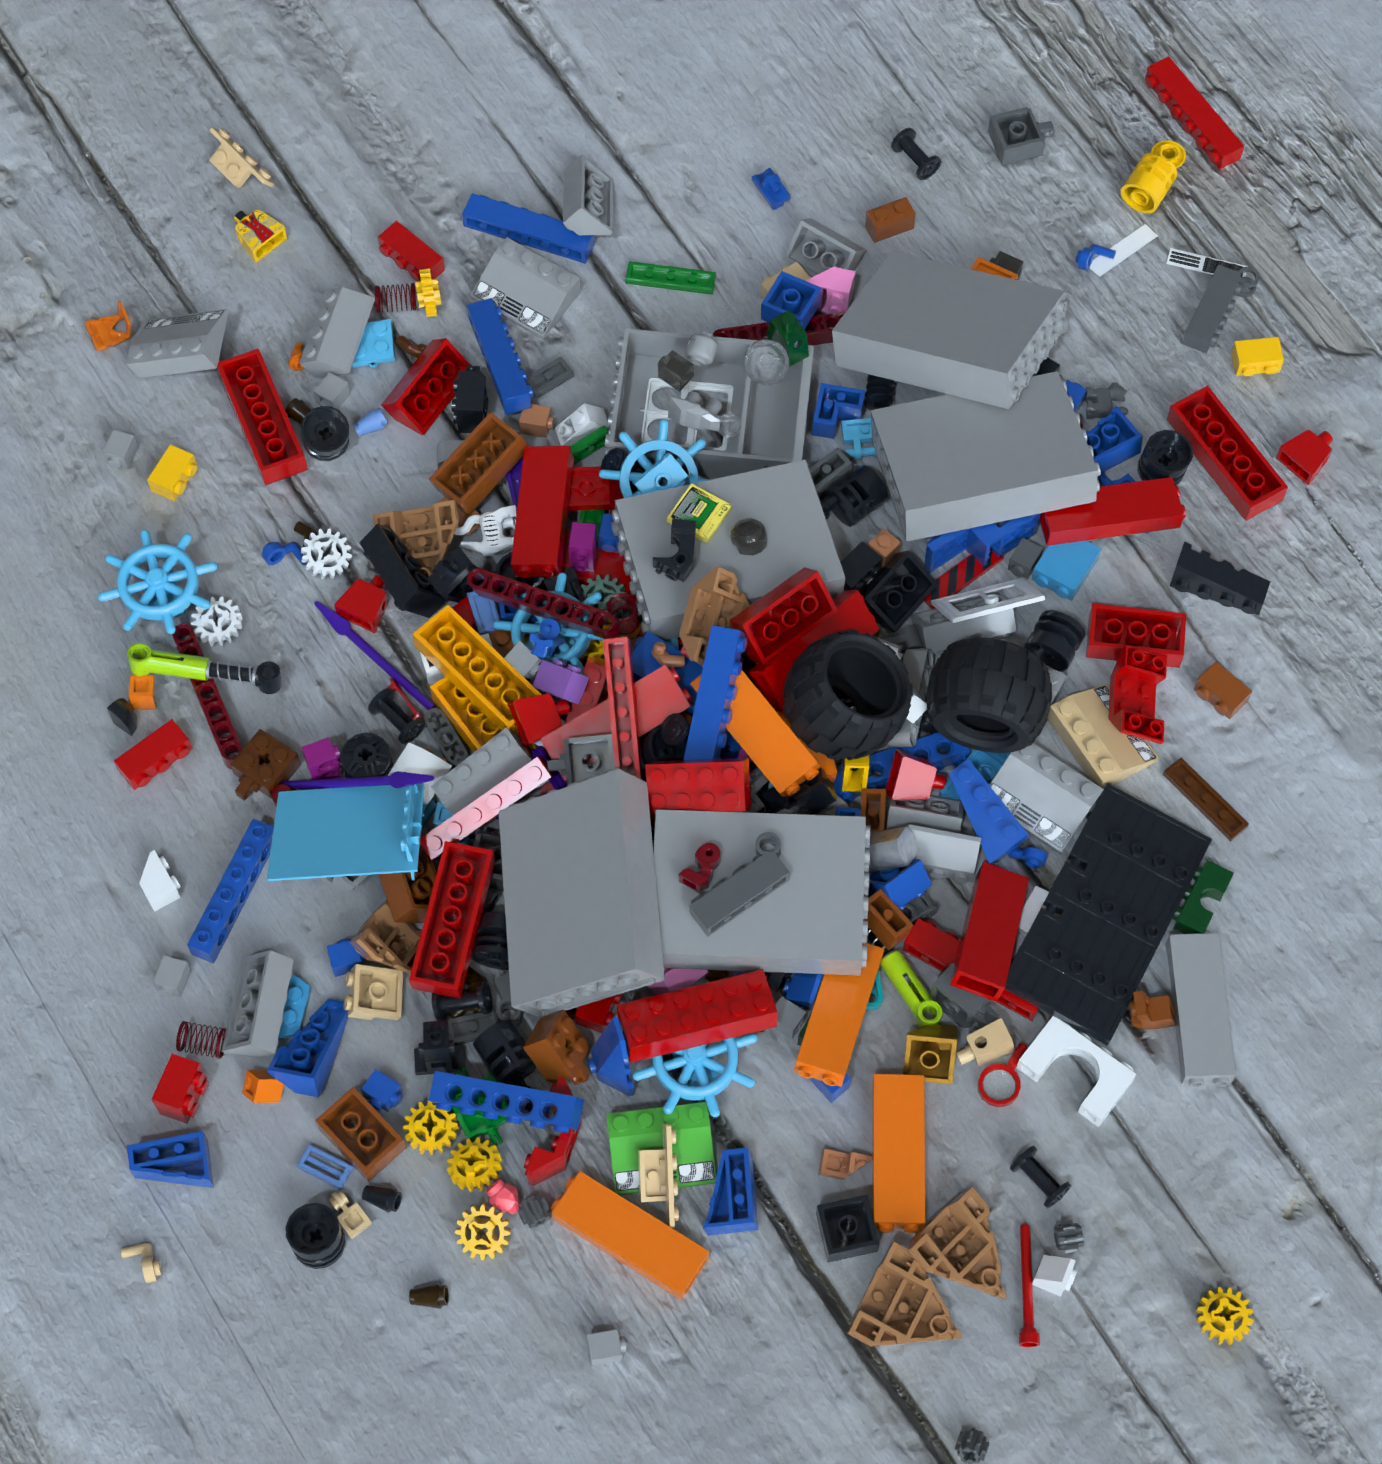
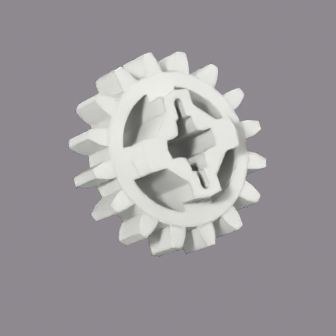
(318, 549)
(228, 622)

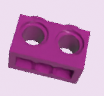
(583, 546)
(323, 759)

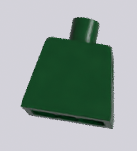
(790, 335)

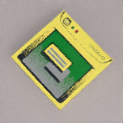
(703, 508)

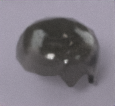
(749, 536)

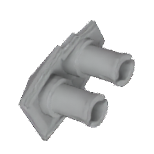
(691, 414)

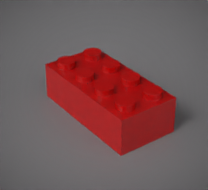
(784, 615)
(1146, 629)
(699, 785)

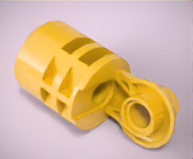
(1153, 176)

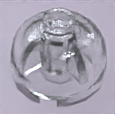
(766, 362)

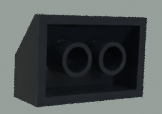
(897, 590)

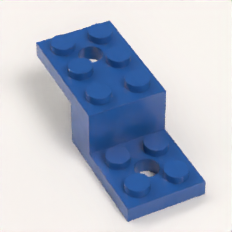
(980, 541)

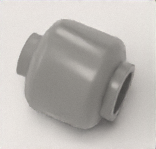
(701, 349)

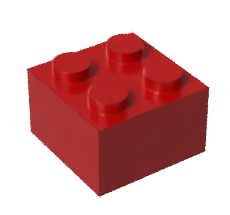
(180, 1089)

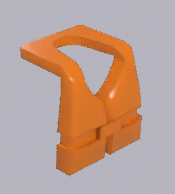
(102, 330)

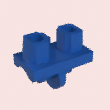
(771, 188)
(545, 639)

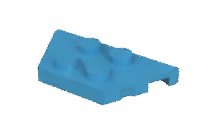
(986, 763)
(294, 1007)

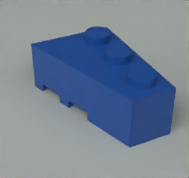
(173, 1160)
(734, 1196)

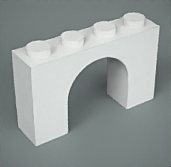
(1059, 1040)

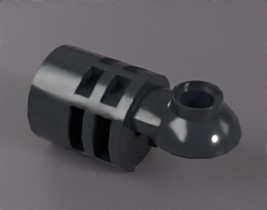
(855, 496)
(504, 1055)

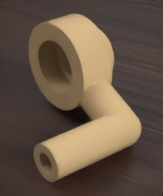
(150, 1267)

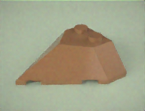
(424, 531)
(710, 602)
(386, 940)
(960, 1245)
(901, 1305)

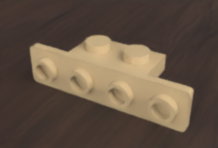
(235, 163)
(656, 1175)

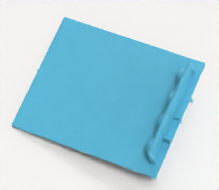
(346, 832)

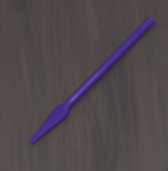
(343, 627)
(396, 780)

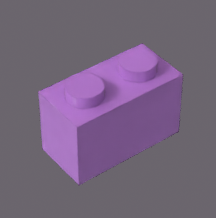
(561, 681)

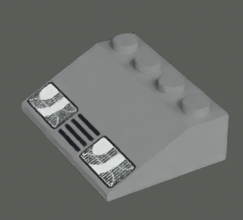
(527, 287)
(178, 344)
(1045, 795)

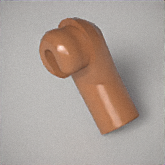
(663, 657)

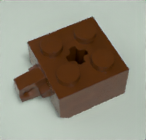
(263, 765)

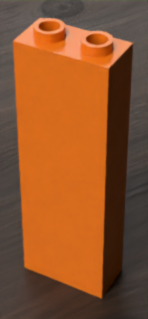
(768, 738)
(837, 1022)
(898, 1152)
(629, 1235)

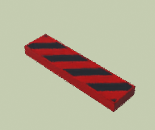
(961, 576)

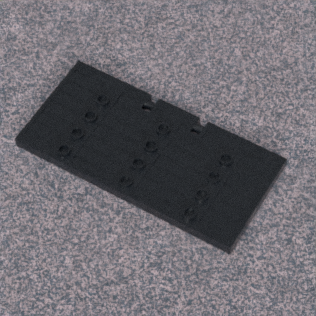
(1110, 914)

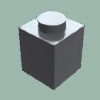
(1025, 558)

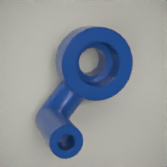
(1085, 257)
(275, 552)
(1031, 856)

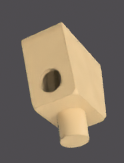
(996, 1042)

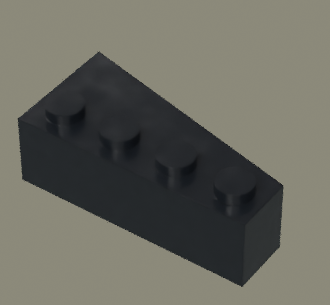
(400, 572)
(1218, 581)
(808, 800)

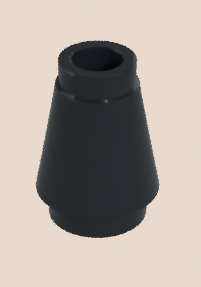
(382, 1197)

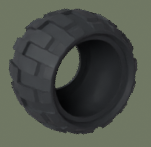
(867, 675)
(989, 695)

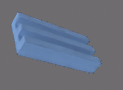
(343, 1176)

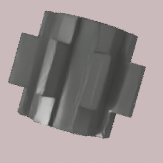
(534, 1211)
(1068, 1236)
(972, 1446)

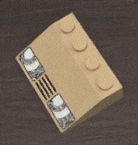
(1095, 741)

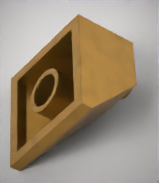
(931, 1053)

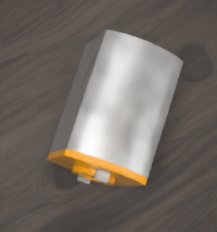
(891, 849)

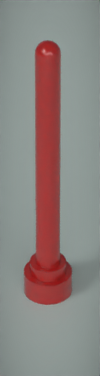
(1028, 1335)

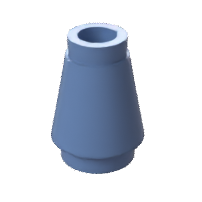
(371, 422)

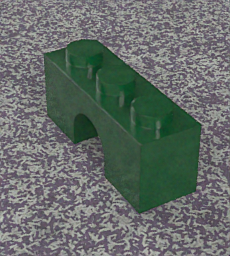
(1210, 882)

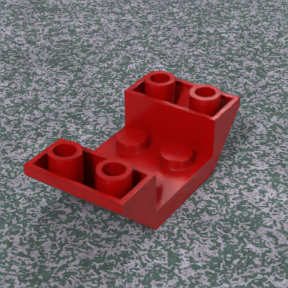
(591, 491)
(1134, 693)
(546, 1164)

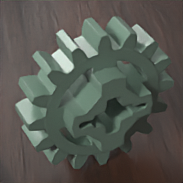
(600, 586)

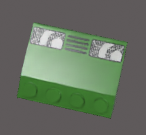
(643, 1130)

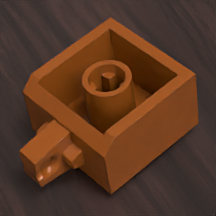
(558, 1048)

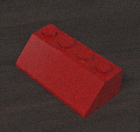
(426, 386)

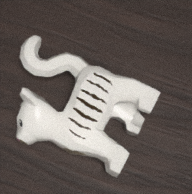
(493, 530)

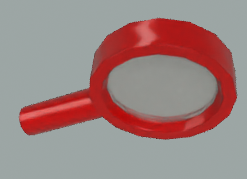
(999, 1082)

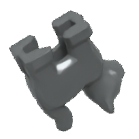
(1100, 400)

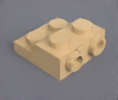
(373, 993)

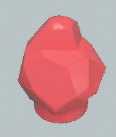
(503, 1196)

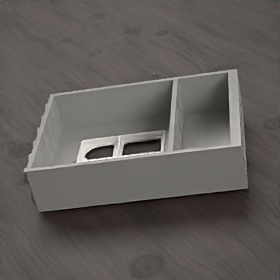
(769, 415)

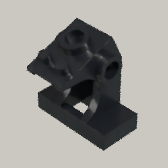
(680, 564)
(437, 1051)

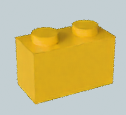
(1257, 356)
(172, 473)

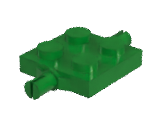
(477, 1125)

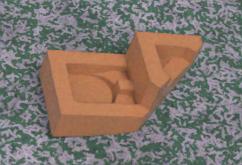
(841, 1165)

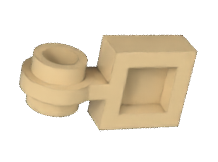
(353, 1218)

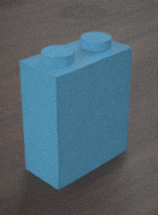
(1066, 567)

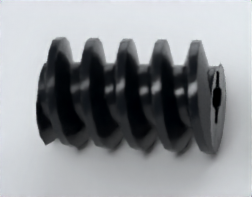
(878, 392)

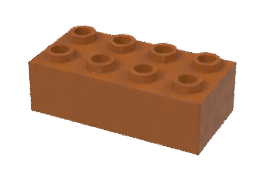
(479, 463)

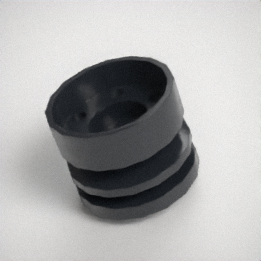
(321, 421)
(1165, 456)
(1056, 639)
(361, 747)
(491, 945)
(312, 1223)

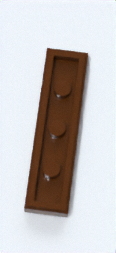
(1206, 799)

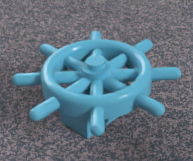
(665, 472)
(162, 595)
(575, 641)
(699, 1072)

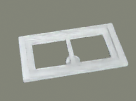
(948, 610)

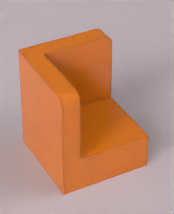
(142, 692)
(262, 1087)

